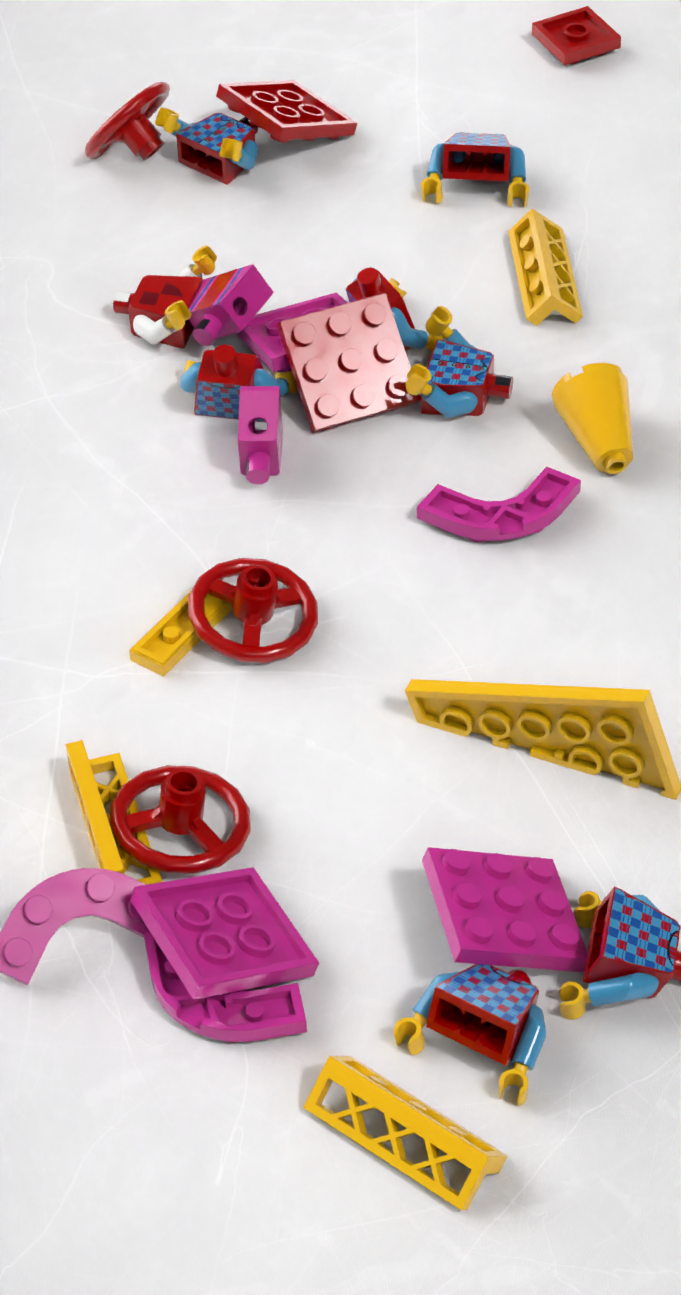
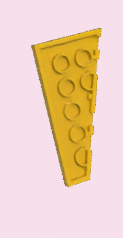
(559, 724)

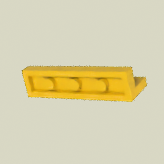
(544, 269)
(93, 799)
(411, 1113)

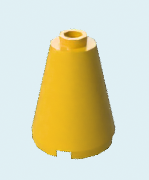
(598, 414)

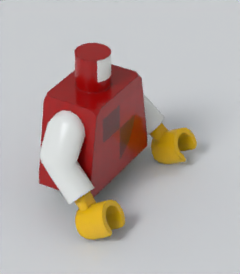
(161, 303)

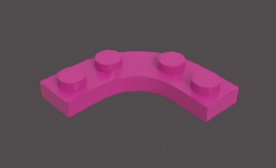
(504, 519)
(56, 902)
(228, 1016)

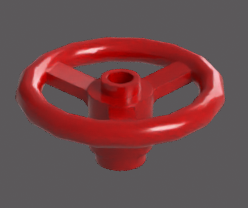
(132, 125)
(254, 605)
(181, 814)

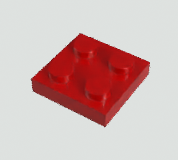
(576, 35)

